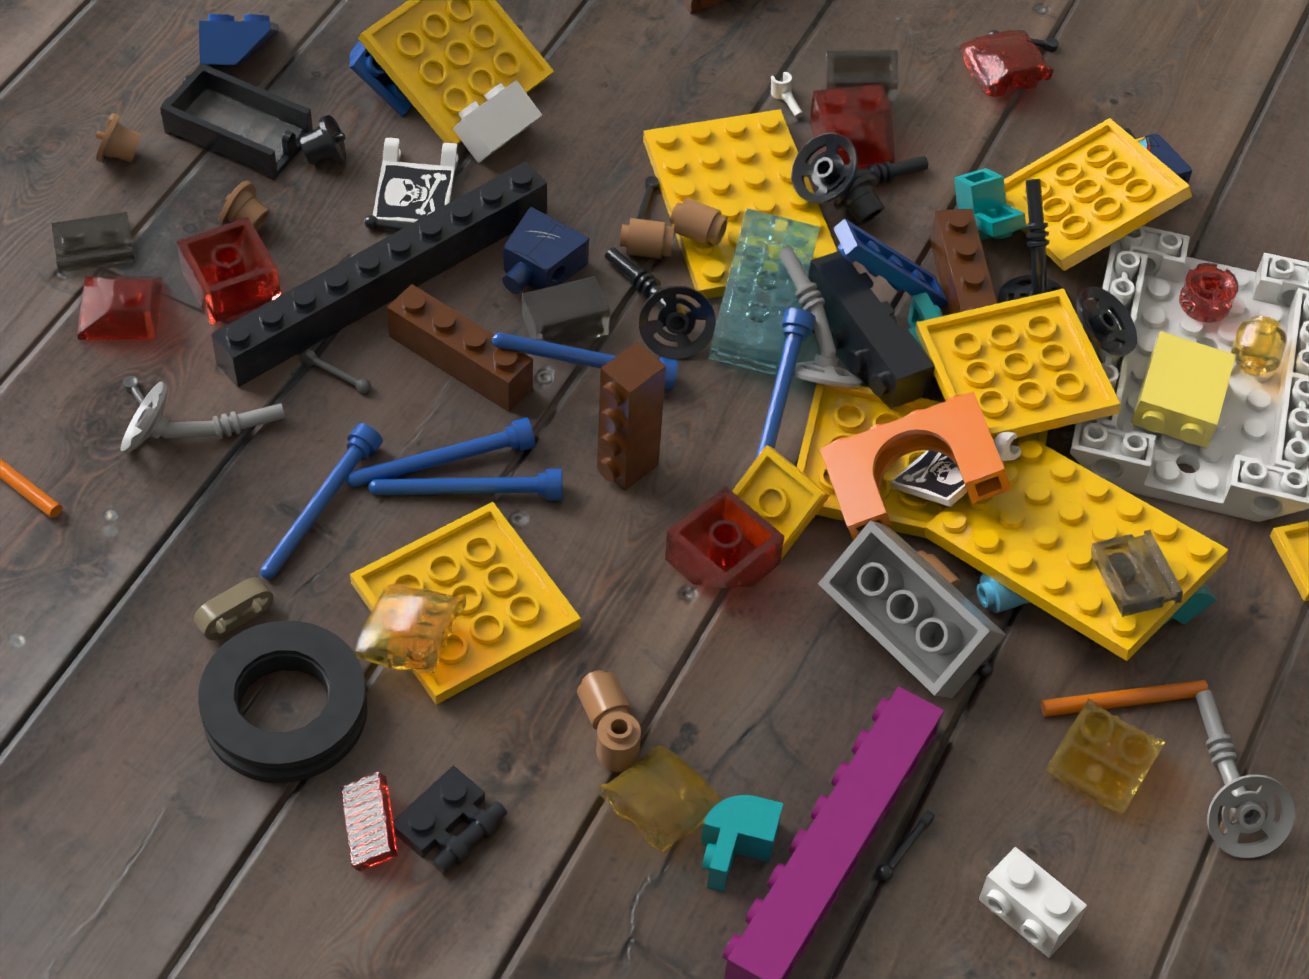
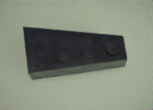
(868, 333)

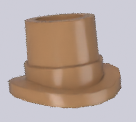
(117, 141)
(244, 204)

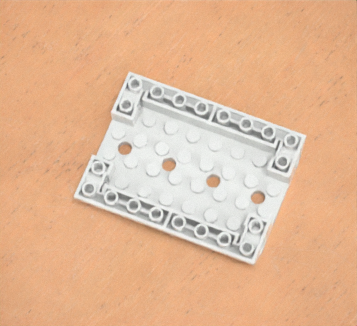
(1261, 443)

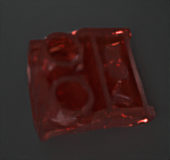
(1005, 61)

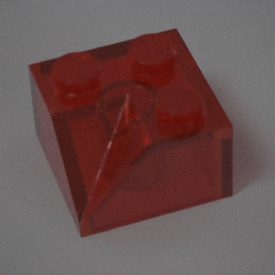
(860, 116)
(229, 270)
(724, 544)

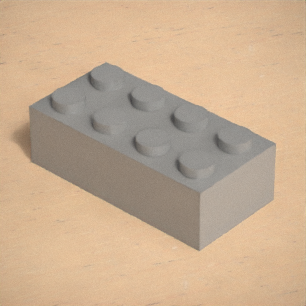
(911, 609)

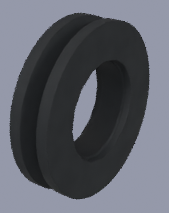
(295, 753)

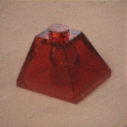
(120, 307)

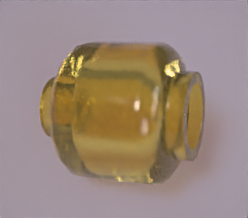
(1259, 345)

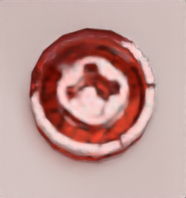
(1208, 292)

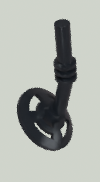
(830, 171)
(1038, 243)
(671, 314)
(1102, 325)

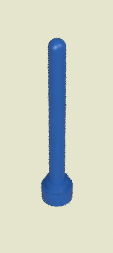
(796, 325)
(571, 354)
(516, 436)
(362, 443)
(546, 485)

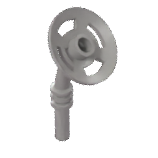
(824, 368)
(151, 421)
(1243, 803)

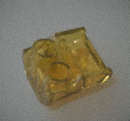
(409, 628)
(1105, 757)
(661, 797)

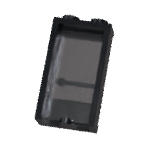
(237, 120)

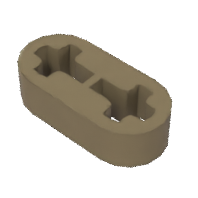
(233, 608)

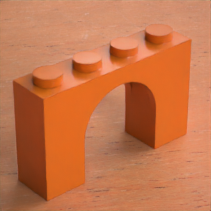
(950, 428)

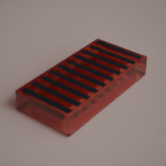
(369, 821)

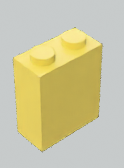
(1183, 389)

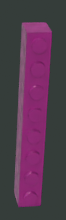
(835, 841)

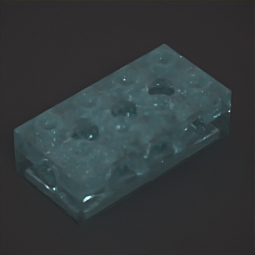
(760, 291)

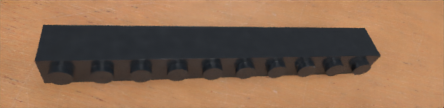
(377, 275)

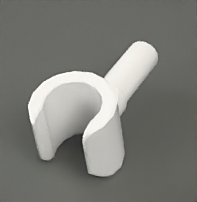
(783, 91)

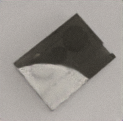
(92, 242)
(1136, 573)

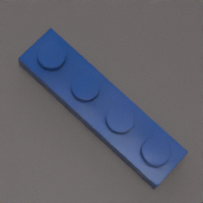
(888, 263)

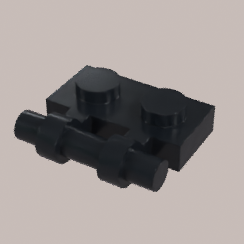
(439, 811)

